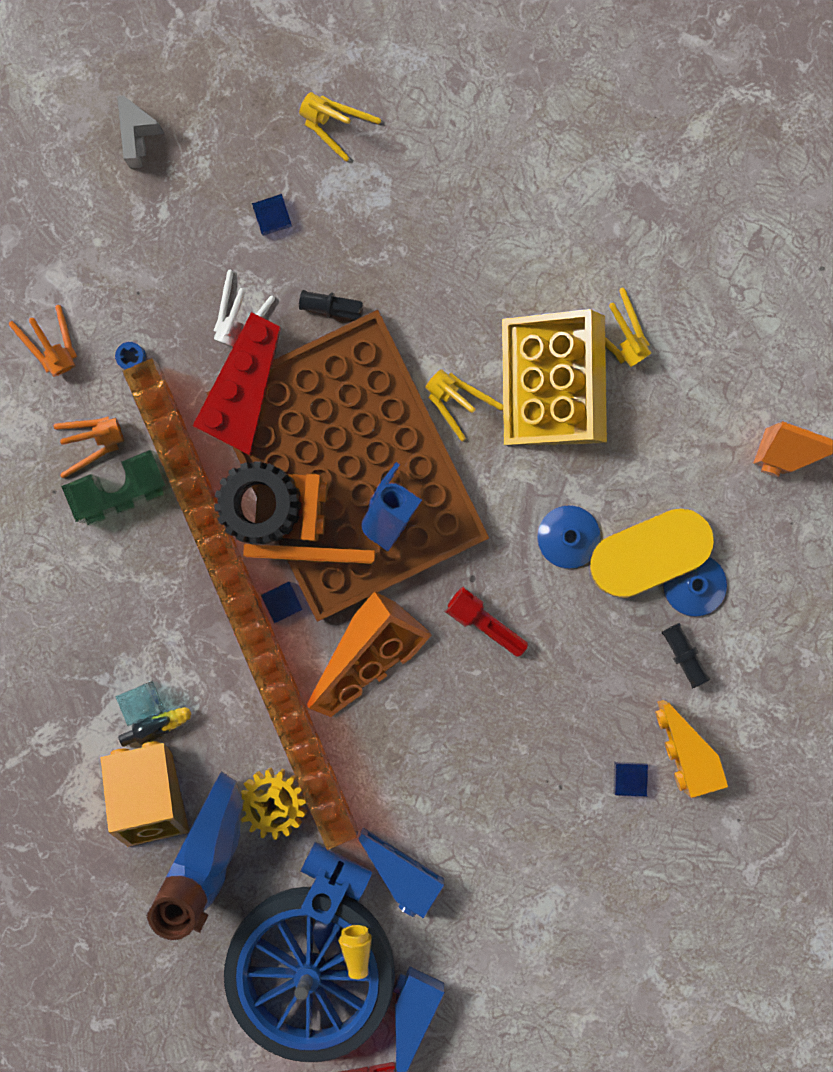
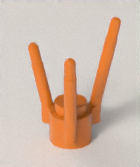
(56, 359)
(105, 432)

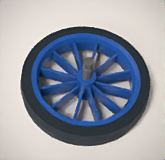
(308, 975)

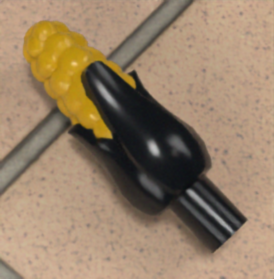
(155, 726)

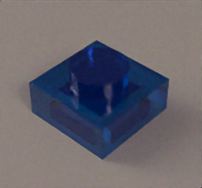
(630, 779)

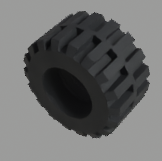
(232, 493)

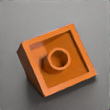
(790, 448)

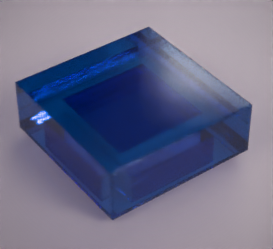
(272, 214)
(282, 602)

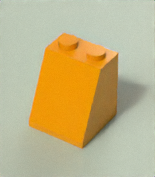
(143, 794)

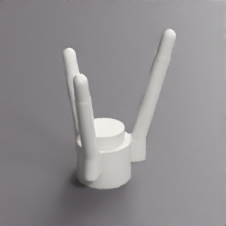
(228, 328)

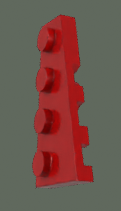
(237, 395)

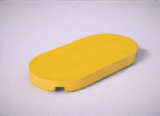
(651, 553)

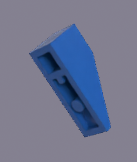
(406, 879)
(414, 1008)

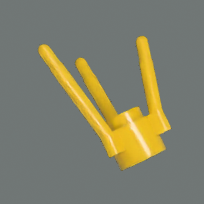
(319, 109)
(635, 346)
(445, 387)

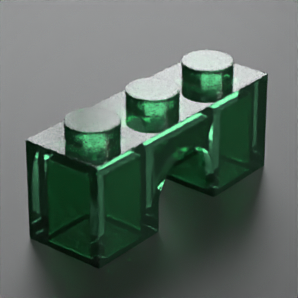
(143, 479)

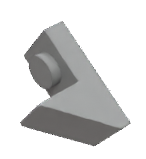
(133, 124)

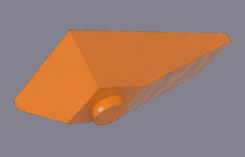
(372, 644)

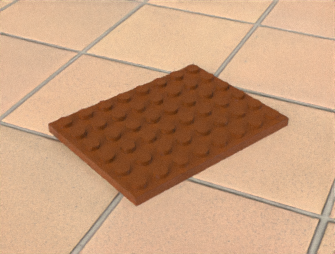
(349, 415)

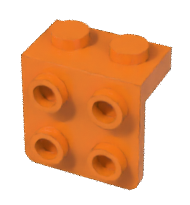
(312, 492)

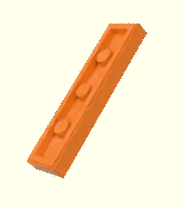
(309, 553)

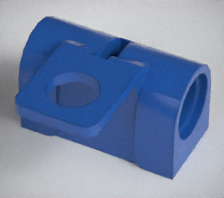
(389, 511)
(333, 876)

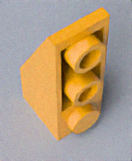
(696, 761)

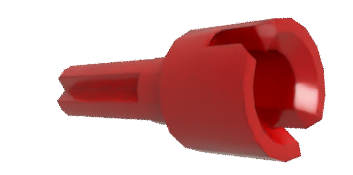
(469, 611)

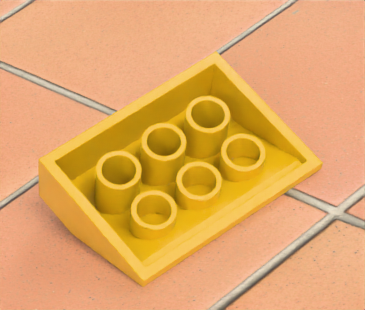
(554, 379)

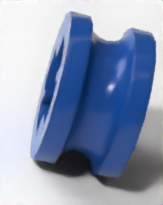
(129, 346)

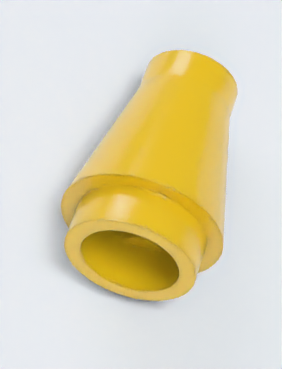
(356, 950)

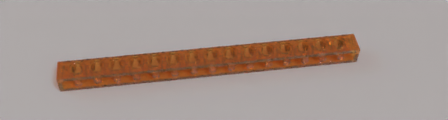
(242, 604)

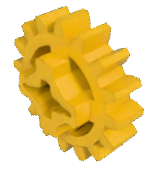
(284, 804)

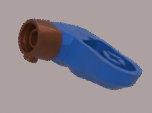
(199, 865)

